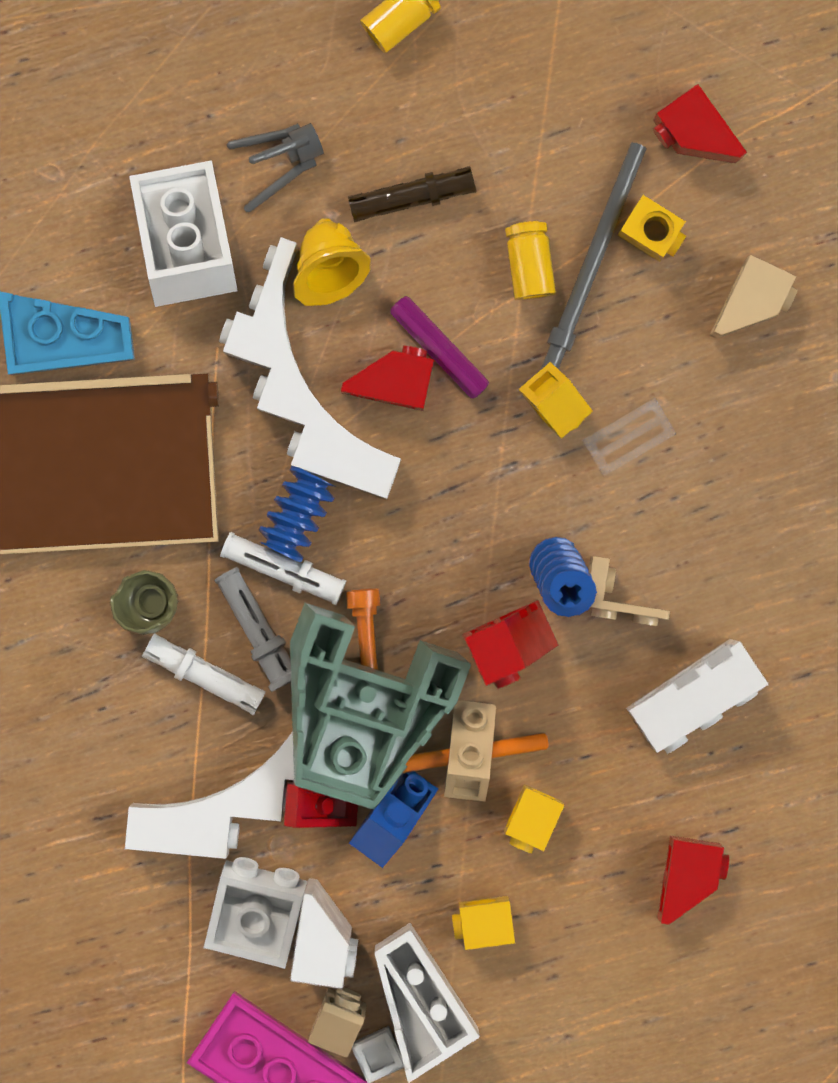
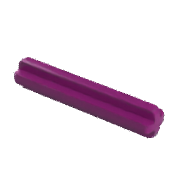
(439, 347)

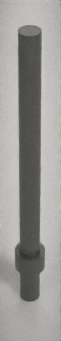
(562, 337)

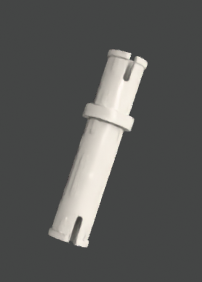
(238, 550)
(197, 670)

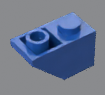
(393, 818)

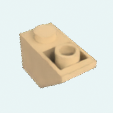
(338, 1021)

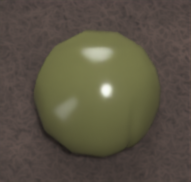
(144, 602)

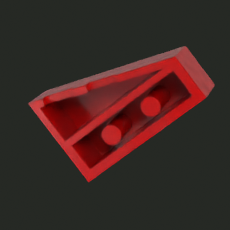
(510, 644)

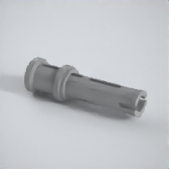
(267, 647)

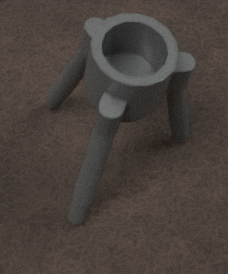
(299, 145)

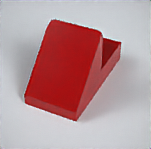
(313, 809)

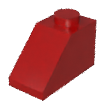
(697, 129)
(394, 379)
(690, 875)

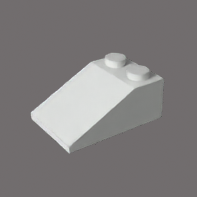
(183, 233)

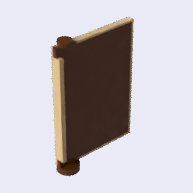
(107, 463)

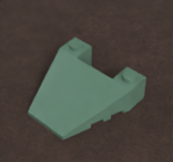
(356, 722)

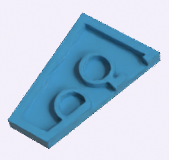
(60, 336)

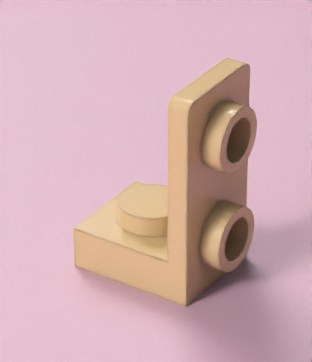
(604, 581)
(470, 751)

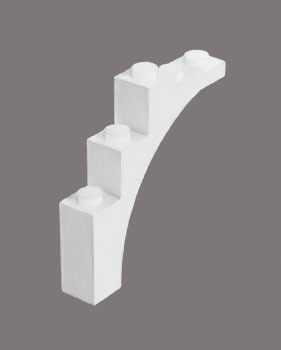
(263, 341)
(205, 824)

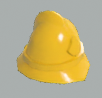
(329, 265)

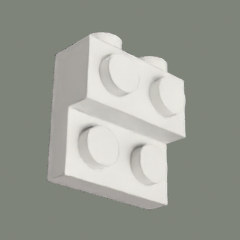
(255, 912)

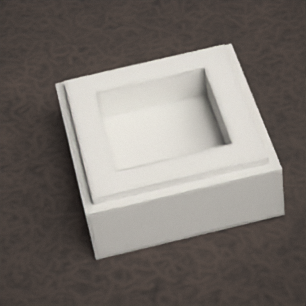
(378, 1054)

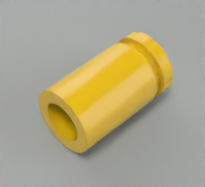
(396, 20)
(530, 260)

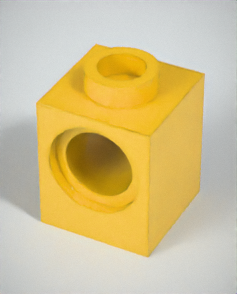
(634, 229)
(556, 400)
(533, 819)
(484, 923)

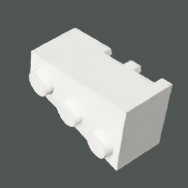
(697, 696)
(422, 1003)

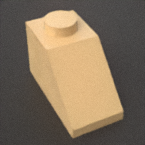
(755, 297)

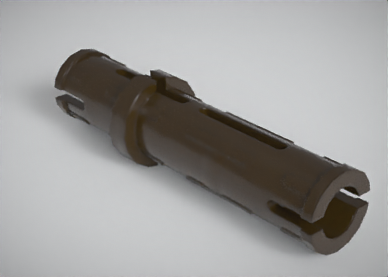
(411, 194)

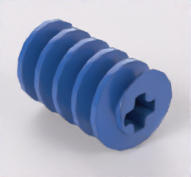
(296, 513)
(562, 577)

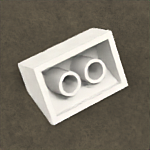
(323, 941)

